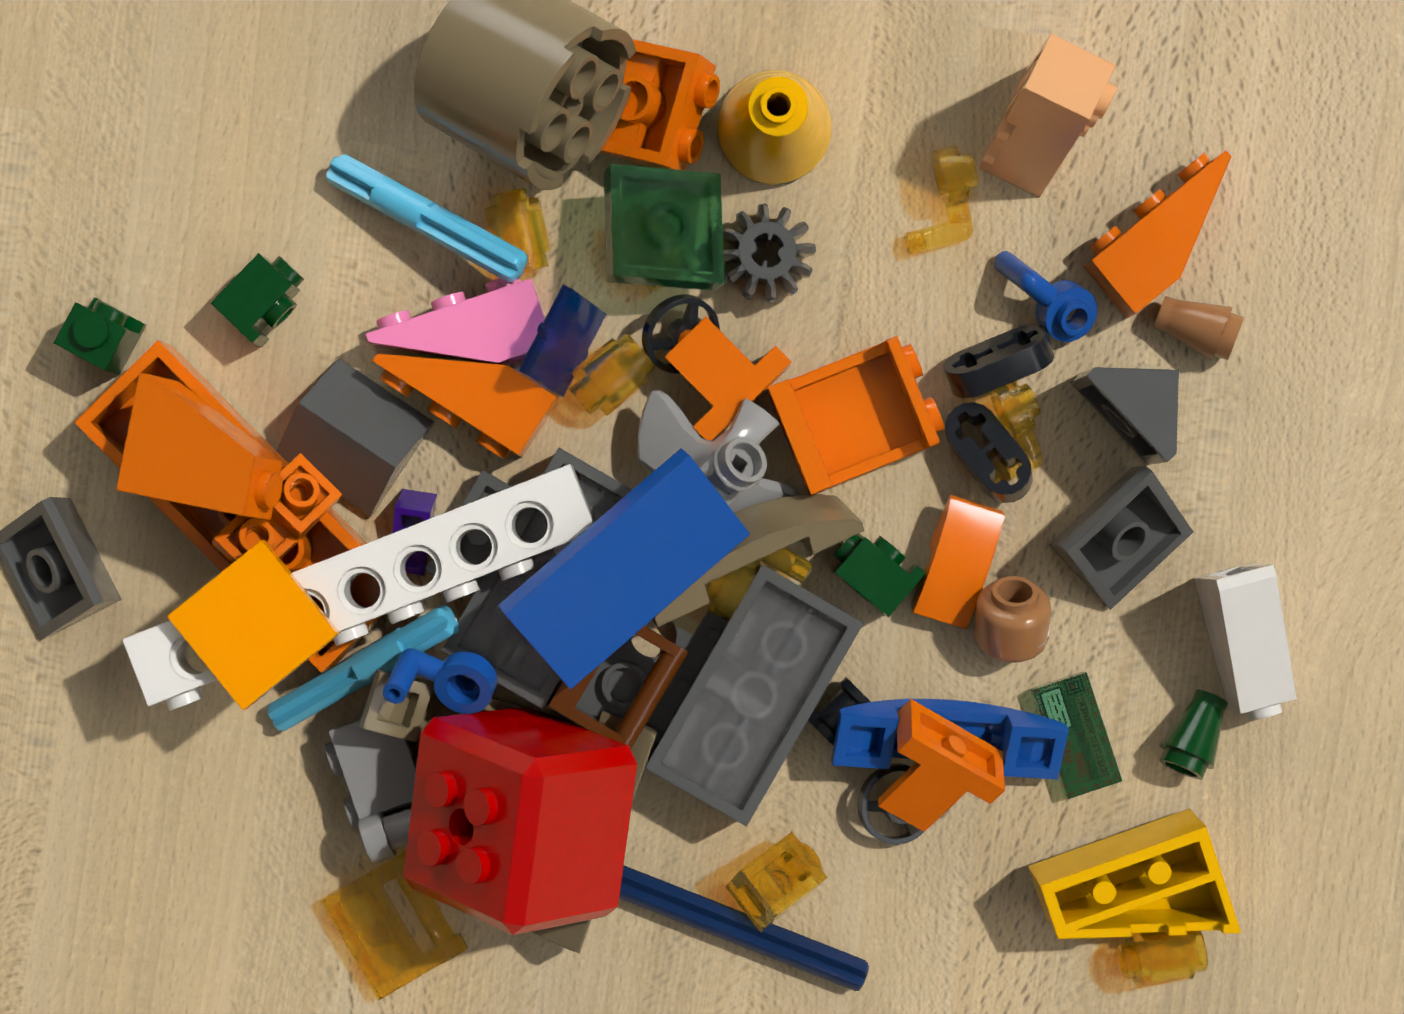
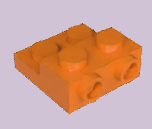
(663, 107)

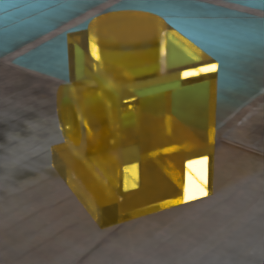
(760, 892)

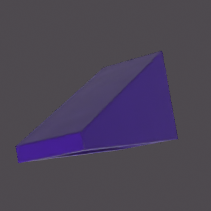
(409, 510)

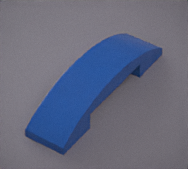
(1029, 742)

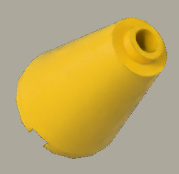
(772, 146)

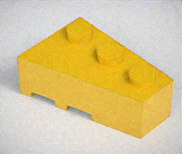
(1137, 883)

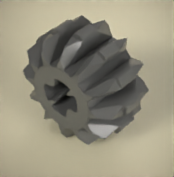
(785, 256)

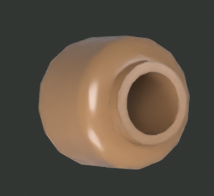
(1012, 619)

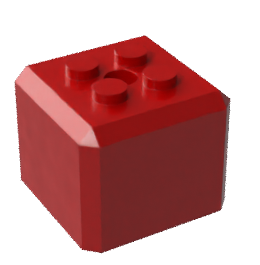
(519, 818)

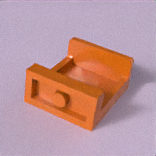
(856, 414)

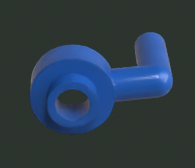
(1053, 300)
(450, 684)

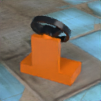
(710, 362)
(944, 769)

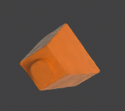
(194, 454)

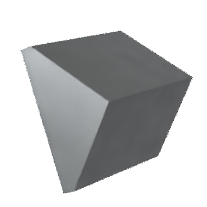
(1137, 406)
(354, 435)
(1123, 535)
(55, 566)

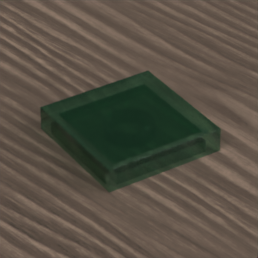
(663, 227)

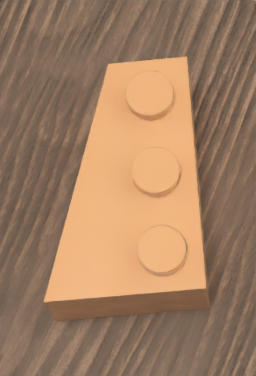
(1052, 107)

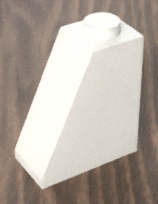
(1248, 638)

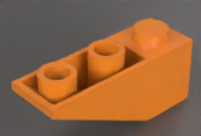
(1155, 250)
(485, 395)

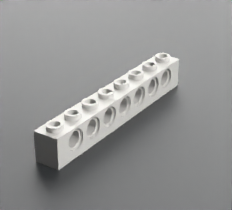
(160, 652)

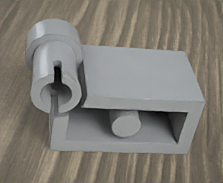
(380, 783)

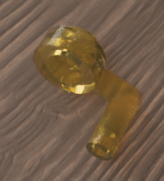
(954, 178)
(1016, 411)
(731, 588)

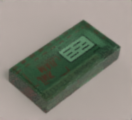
(1088, 755)

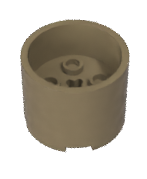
(524, 83)

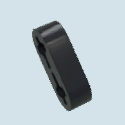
(999, 361)
(998, 443)

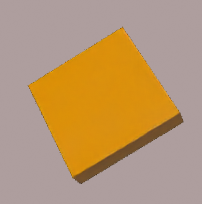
(253, 624)

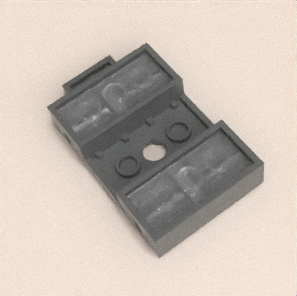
(735, 694)

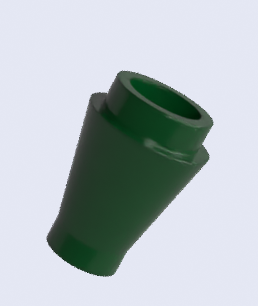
(1194, 738)

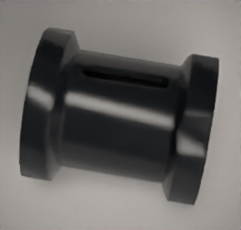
(826, 719)

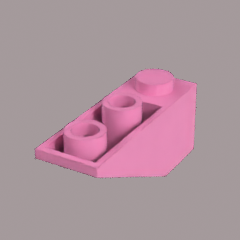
(481, 329)

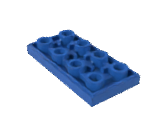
(625, 568)

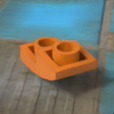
(302, 503)
(958, 561)

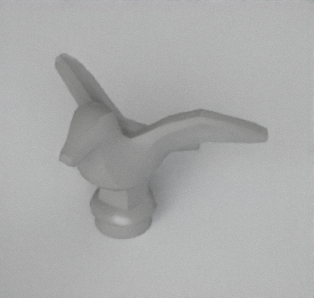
(730, 462)

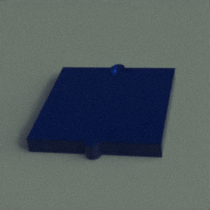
(562, 340)

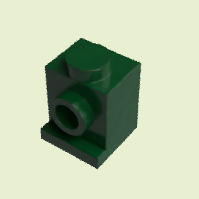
(260, 297)
(100, 335)
(876, 572)

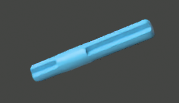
(427, 218)
(361, 668)

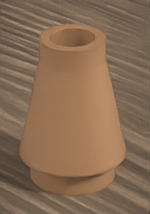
(1200, 326)

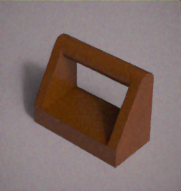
(642, 706)

